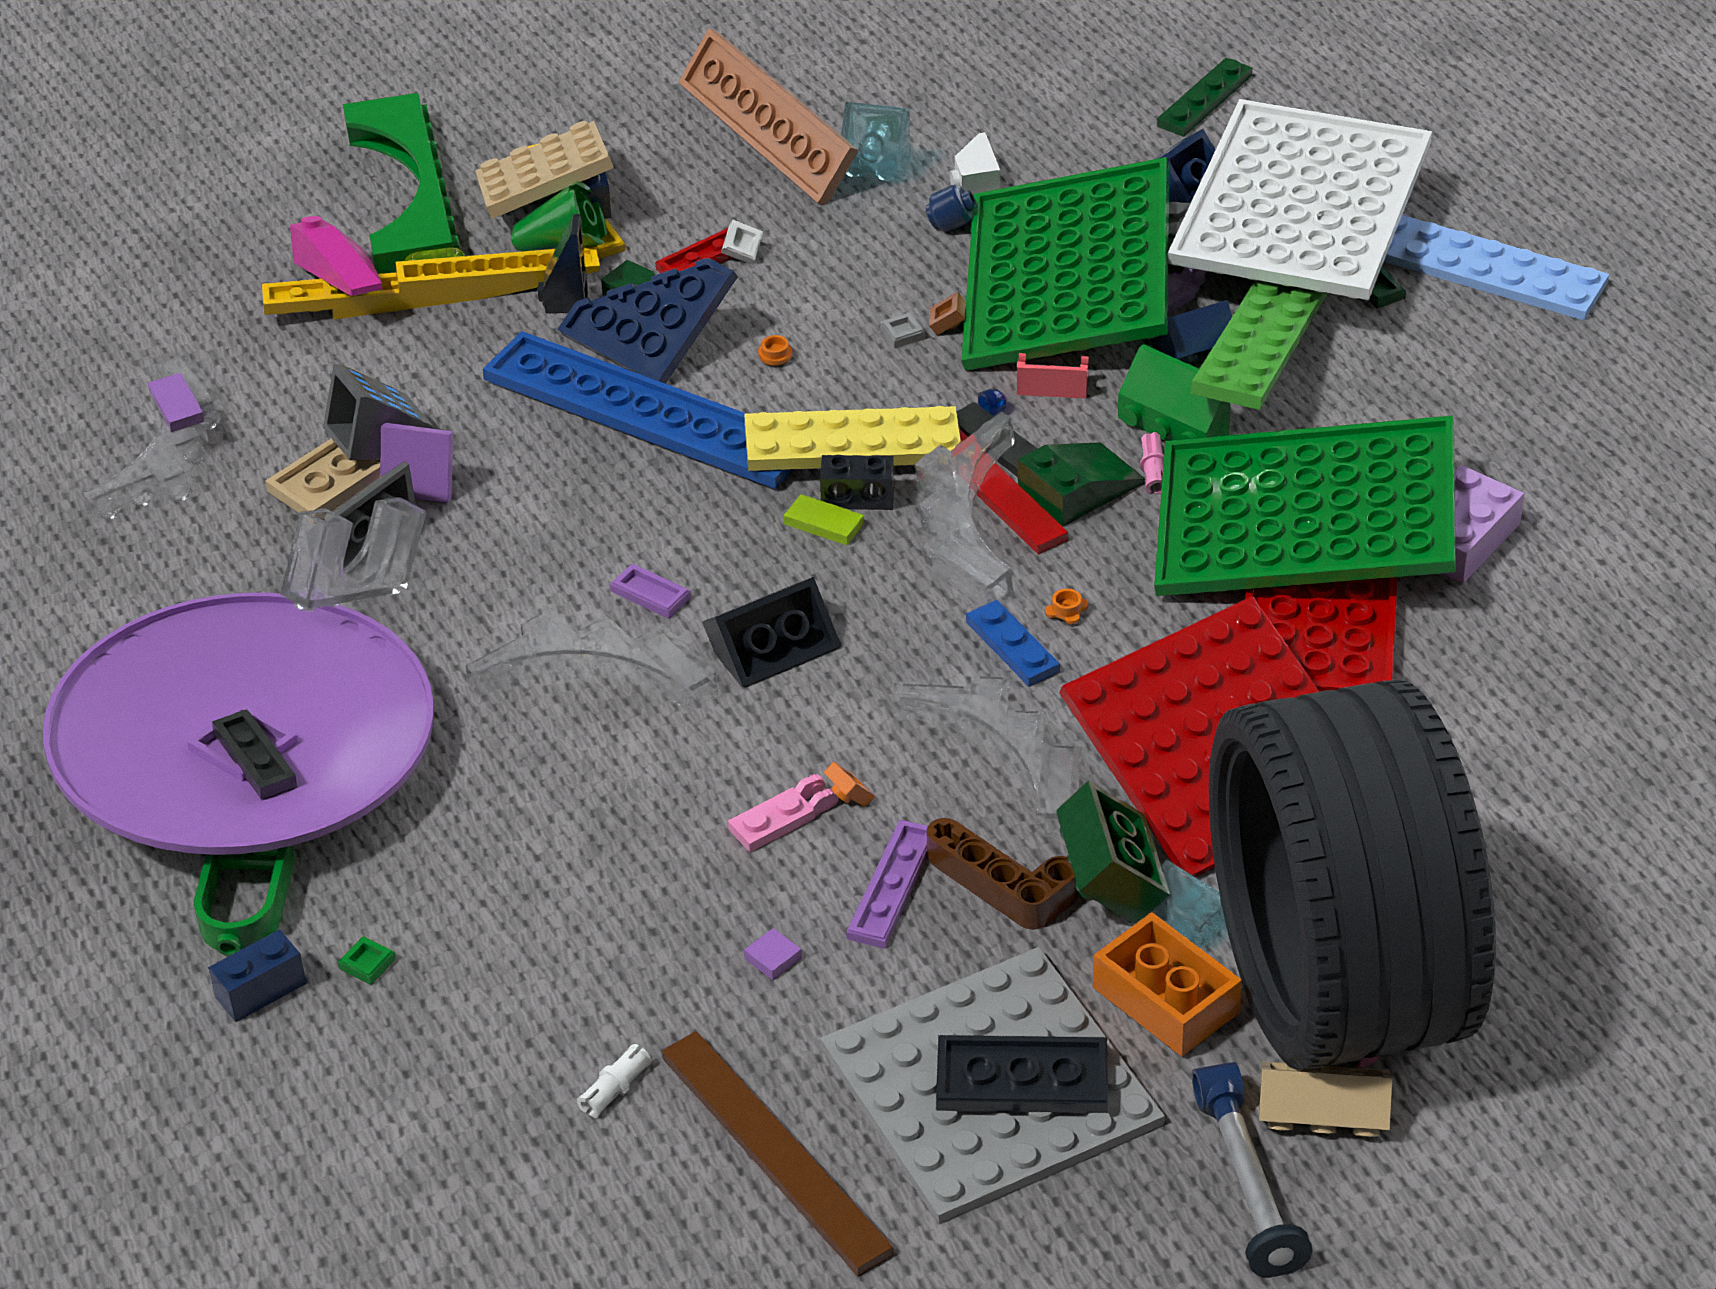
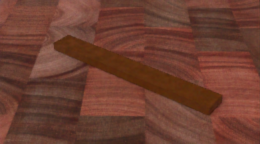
(778, 1154)

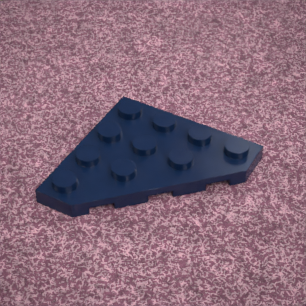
(650, 323)

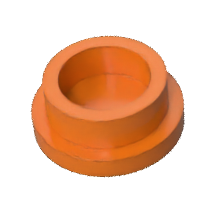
(775, 350)

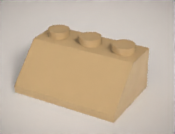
(1325, 1098)

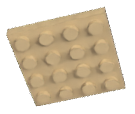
(542, 168)

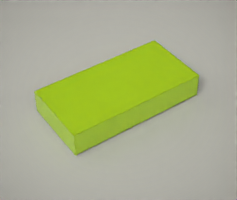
(823, 519)

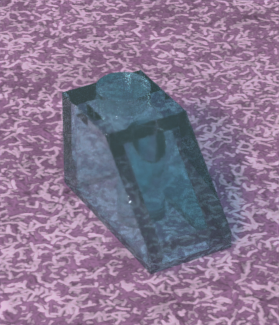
(1192, 906)

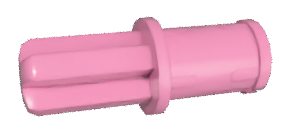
(1152, 462)

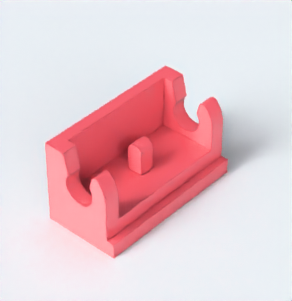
(1052, 379)

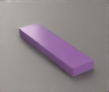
(890, 886)

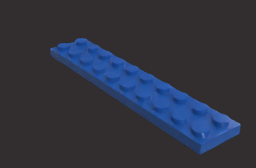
(627, 403)

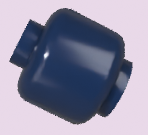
(951, 208)

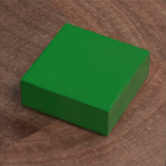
(366, 960)

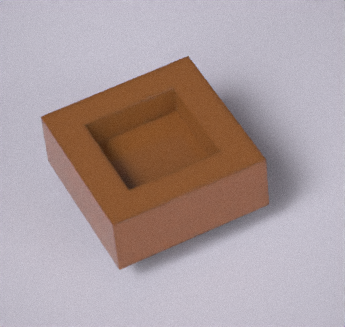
(947, 313)

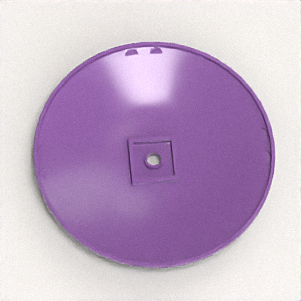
(325, 685)

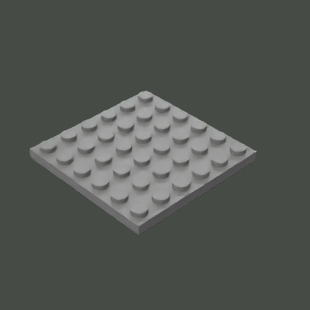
(980, 1155)

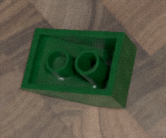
(1075, 478)

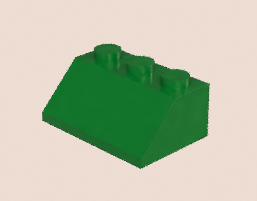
(1160, 401)

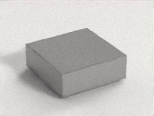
(902, 330)

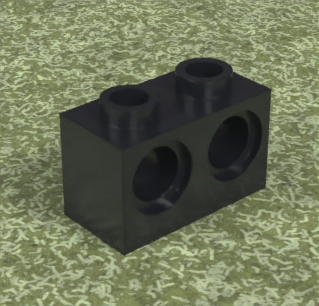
(858, 481)

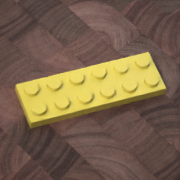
(802, 438)

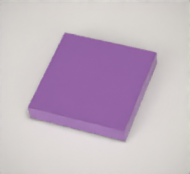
(426, 452)

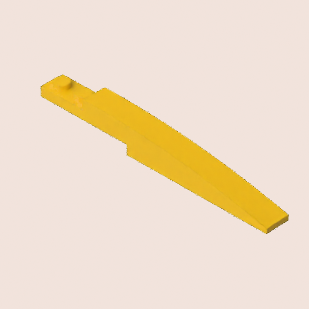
(421, 284)

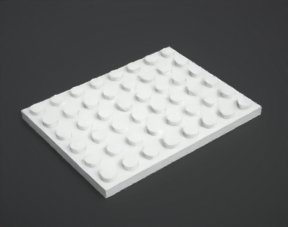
(1301, 199)

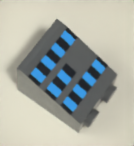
(360, 407)

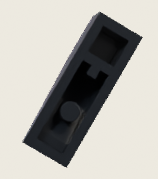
(566, 272)

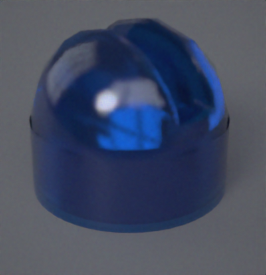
(992, 401)

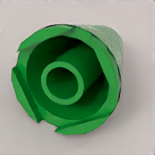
(546, 224)

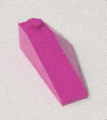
(333, 256)

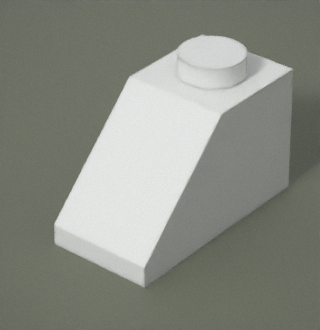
(976, 167)

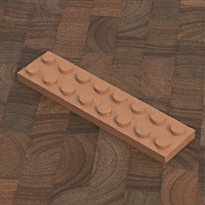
(768, 117)

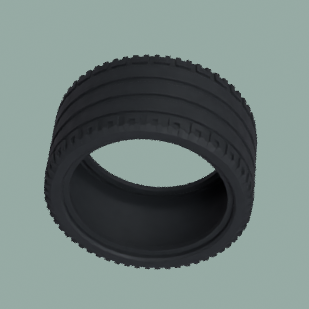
(1352, 873)

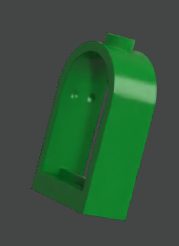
(235, 936)

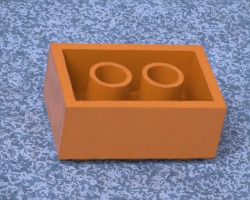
(1167, 984)

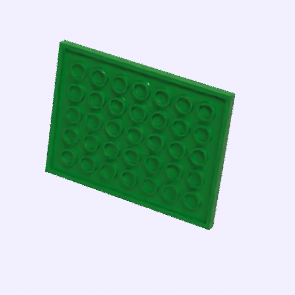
(1068, 264)
(1307, 506)

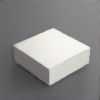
(742, 242)

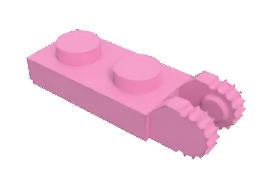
(782, 813)

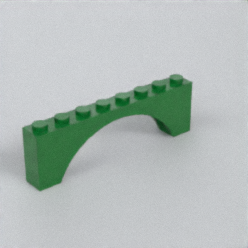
(404, 132)

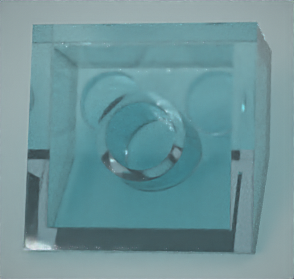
(881, 138)

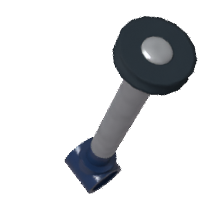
(1278, 1246)

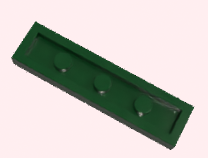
(1204, 97)

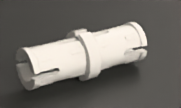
(614, 1080)

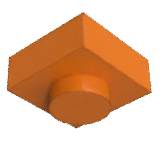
(848, 786)

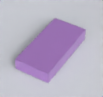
(176, 402)
(650, 591)

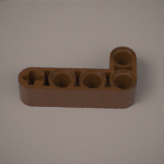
(1021, 895)

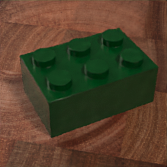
(1112, 853)

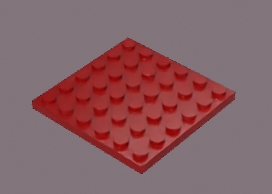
(1160, 713)

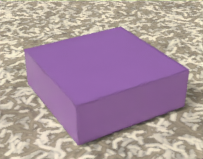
(773, 953)

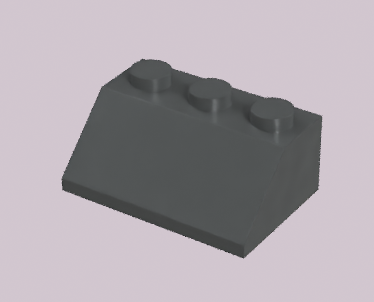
(360, 506)

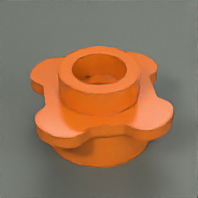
(1067, 605)

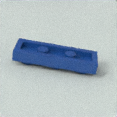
(1012, 643)

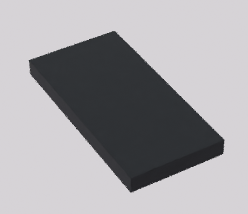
(1022, 1074)

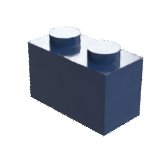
(257, 975)

